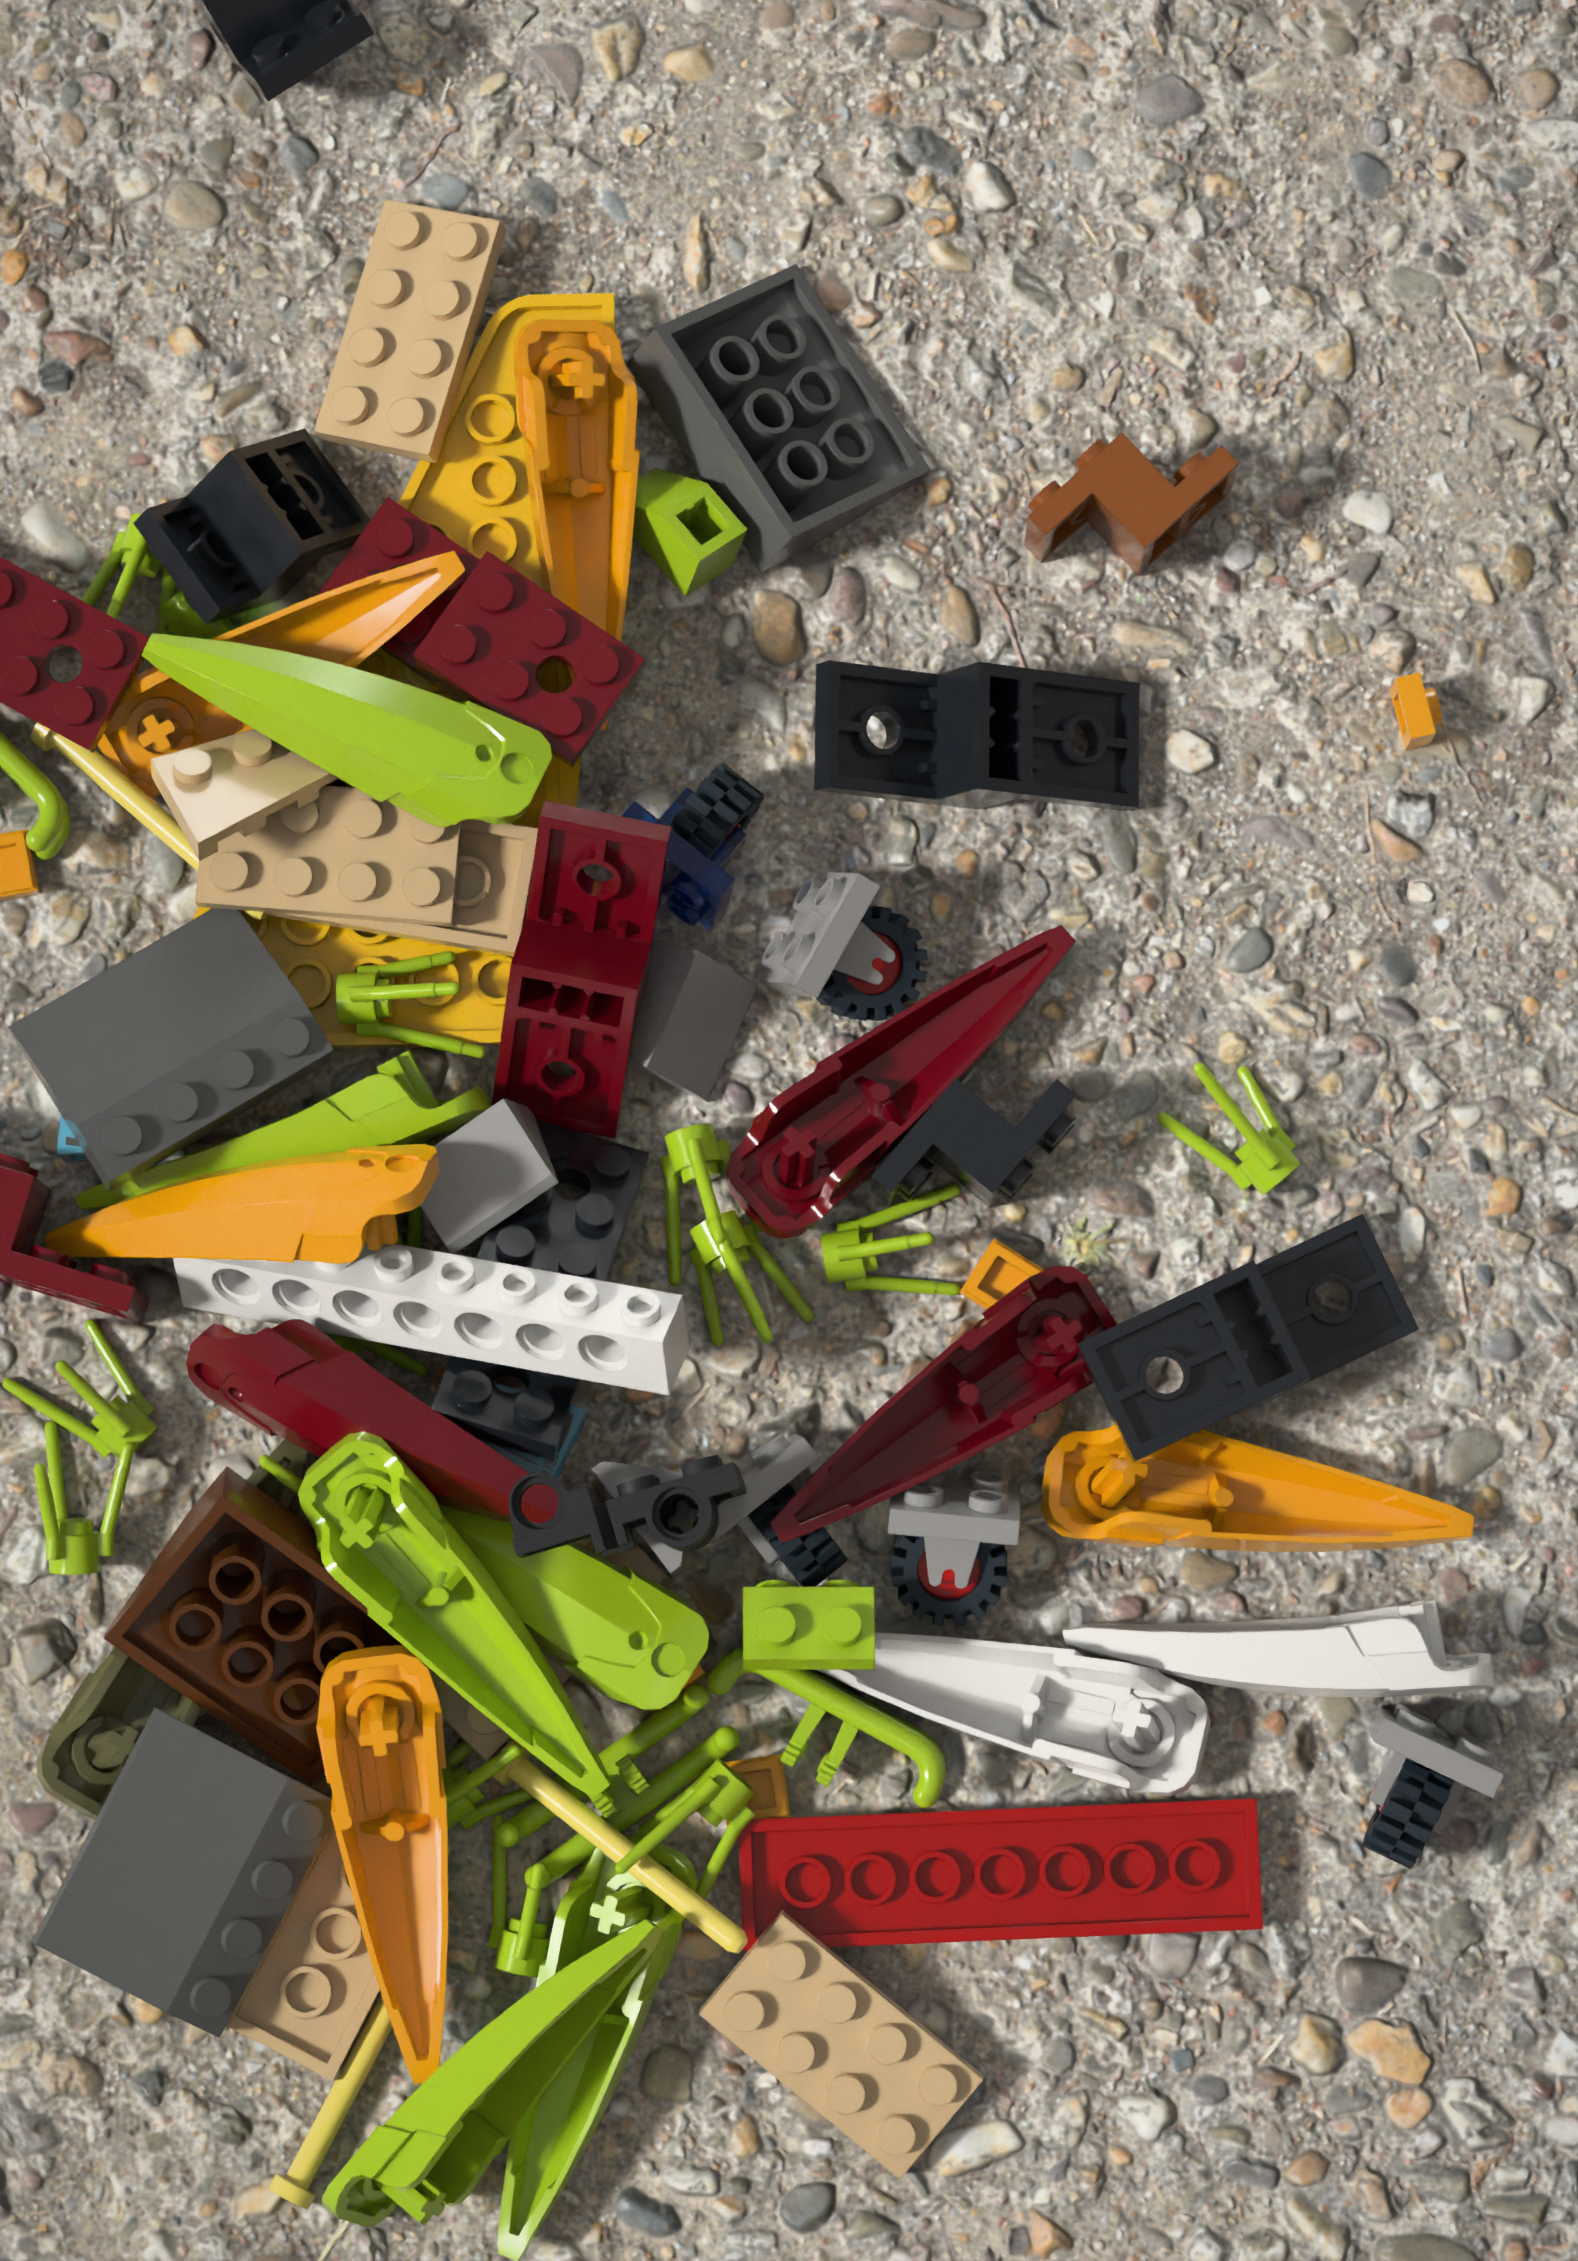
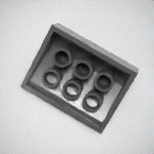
(777, 414)
(171, 1044)
(186, 1872)

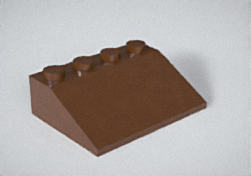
(246, 1620)

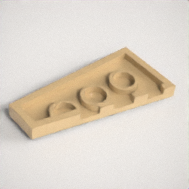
(233, 786)

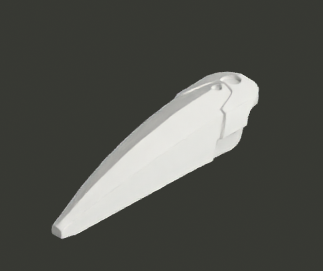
(1331, 1655)
(1050, 1702)

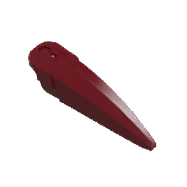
(862, 1100)
(316, 1393)
(962, 1402)

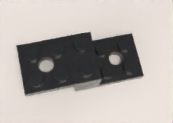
(976, 736)
(553, 1236)
(1247, 1337)

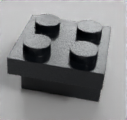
(284, 39)
(253, 526)
(975, 1145)

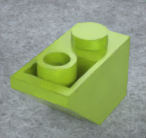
(685, 528)

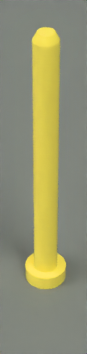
(124, 793)
(616, 1846)
(334, 2110)

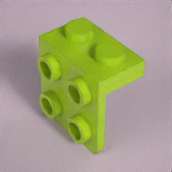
(808, 1626)

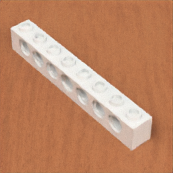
(460, 1310)

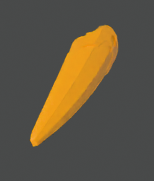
(580, 463)
(333, 626)
(265, 1210)
(1230, 1498)
(389, 1814)

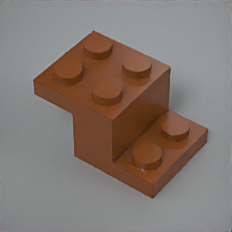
(1128, 501)

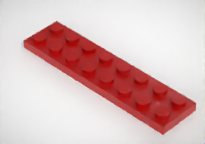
(1005, 1873)

